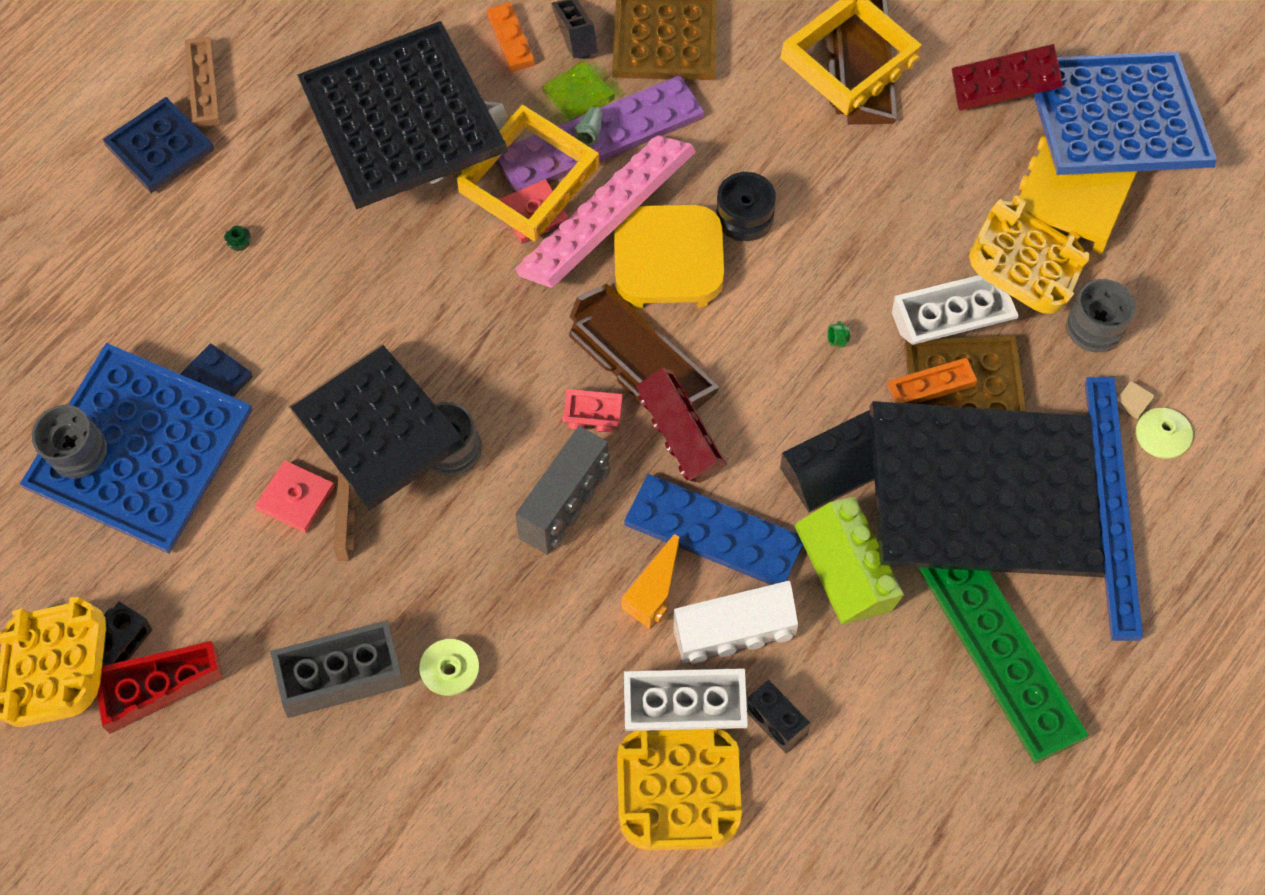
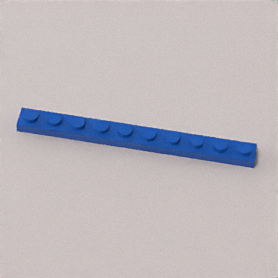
(1114, 511)

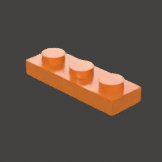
(510, 37)
(932, 382)

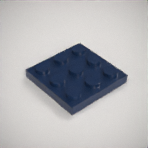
(158, 144)

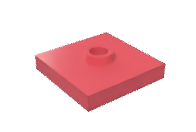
(528, 201)
(294, 496)

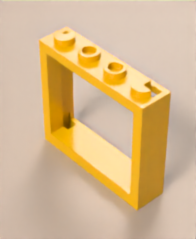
(795, 56)
(586, 165)

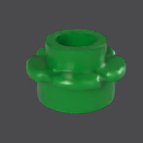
(838, 334)

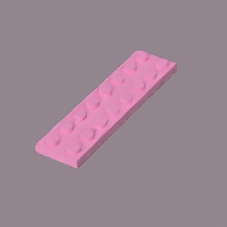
(604, 211)

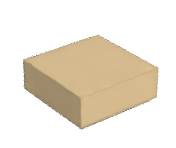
(1134, 400)

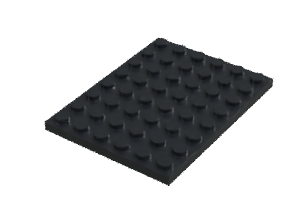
(401, 114)
(986, 490)

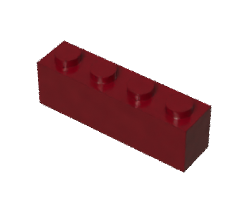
(680, 425)

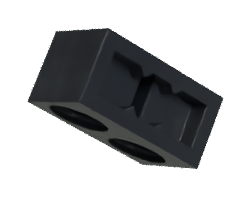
(127, 640)
(777, 716)

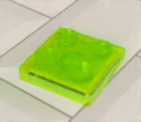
(578, 91)

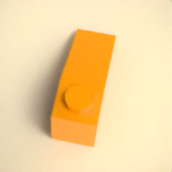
(650, 593)

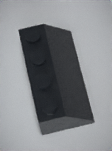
(831, 462)

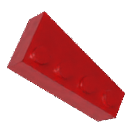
(151, 682)

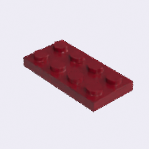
(1007, 77)

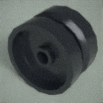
(746, 206)

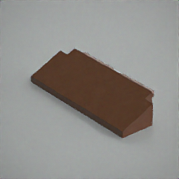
(856, 55)
(631, 345)

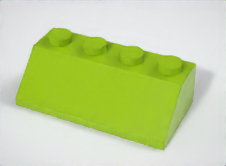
(848, 561)

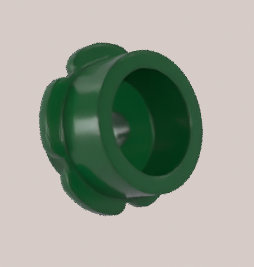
(239, 243)

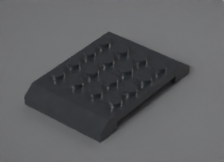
(377, 426)

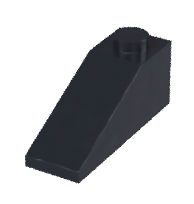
(576, 28)

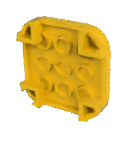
(669, 255)
(1027, 257)
(50, 662)
(679, 789)

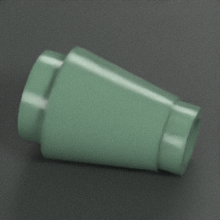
(589, 127)

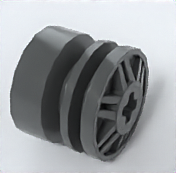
(1100, 315)
(69, 441)
(468, 455)

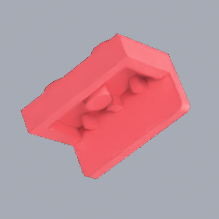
(592, 409)

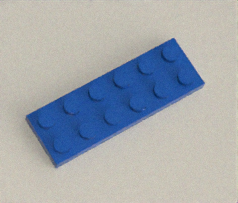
(714, 531)

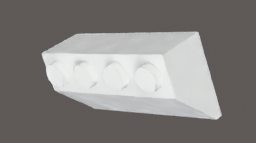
(951, 309)
(735, 622)
(685, 699)

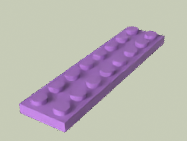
(623, 127)

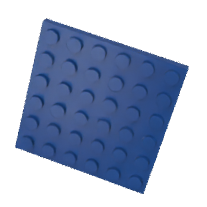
(1124, 115)
(161, 448)

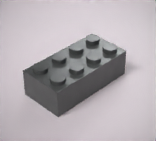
(563, 490)
(337, 669)

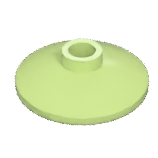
(1159, 441)
(444, 655)

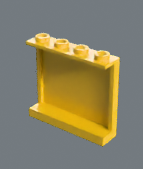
(1074, 201)

